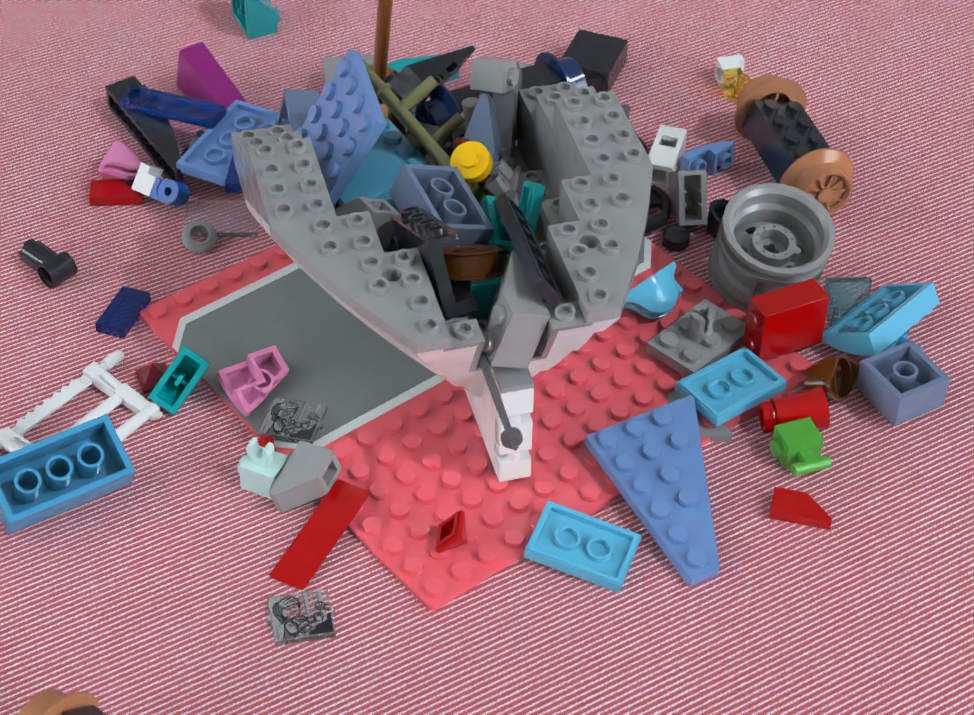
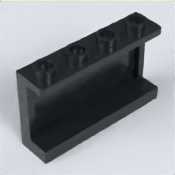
(424, 231)

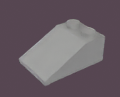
(514, 319)

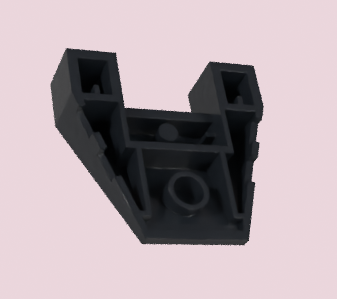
(439, 67)

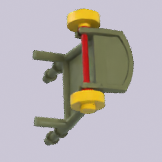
(470, 157)

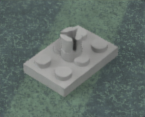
(697, 338)

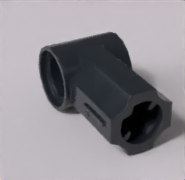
(51, 267)

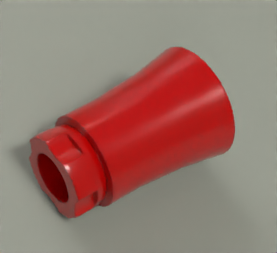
(793, 407)

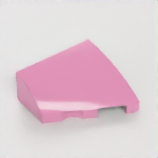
(253, 379)

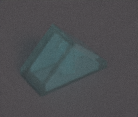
(845, 295)

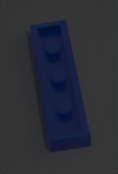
(173, 106)

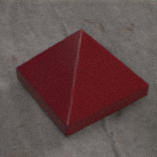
(150, 376)

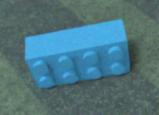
(62, 473)

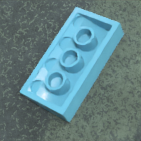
(881, 318)

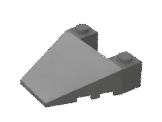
(504, 79)

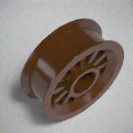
(472, 261)

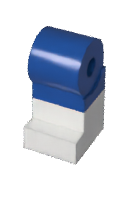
(168, 191)

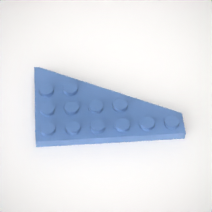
(662, 477)

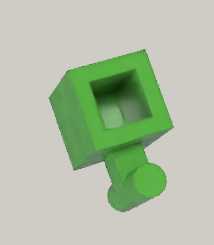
(799, 447)

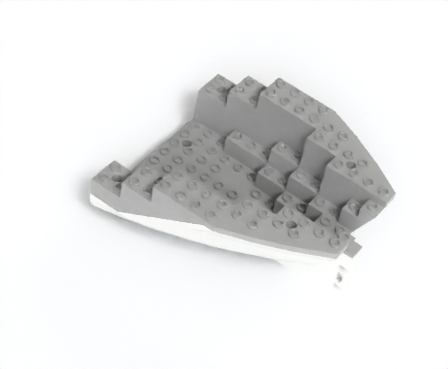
(585, 229)

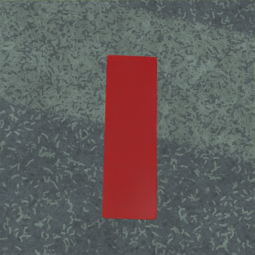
(320, 534)

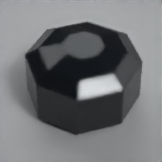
(676, 238)

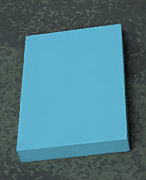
(731, 386)
(582, 546)

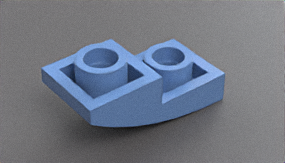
(712, 157)

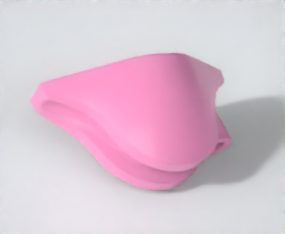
(119, 163)

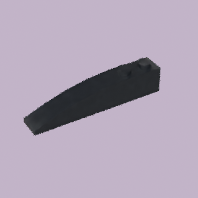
(149, 131)

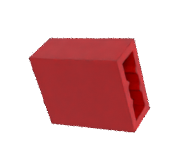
(786, 319)

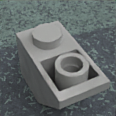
(380, 213)
(305, 477)

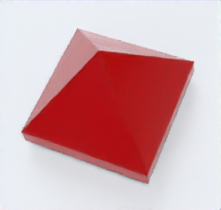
(451, 532)

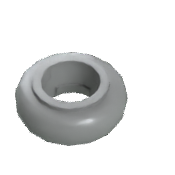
(199, 226)

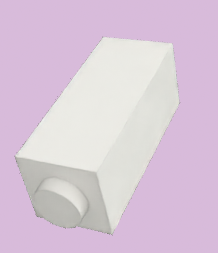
(666, 154)

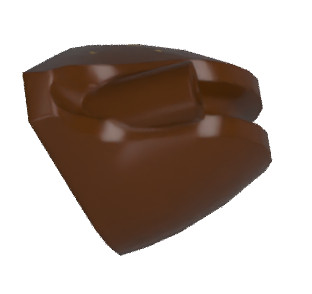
(834, 374)

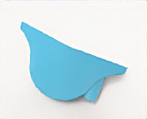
(655, 295)

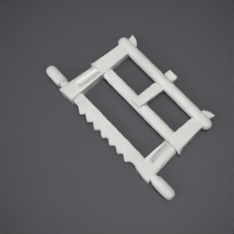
(99, 377)

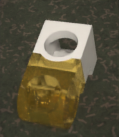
(731, 76)

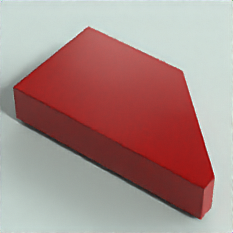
(113, 193)
(798, 508)

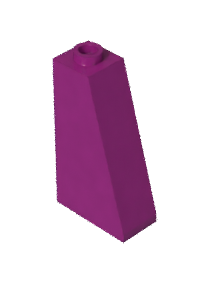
(203, 78)

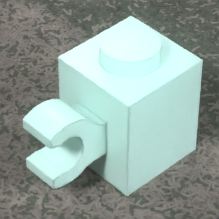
(260, 467)

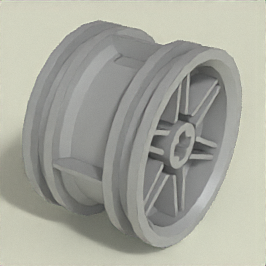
(769, 241)

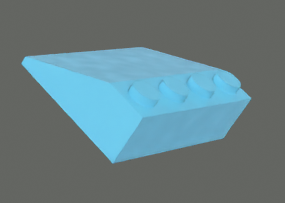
(382, 166)

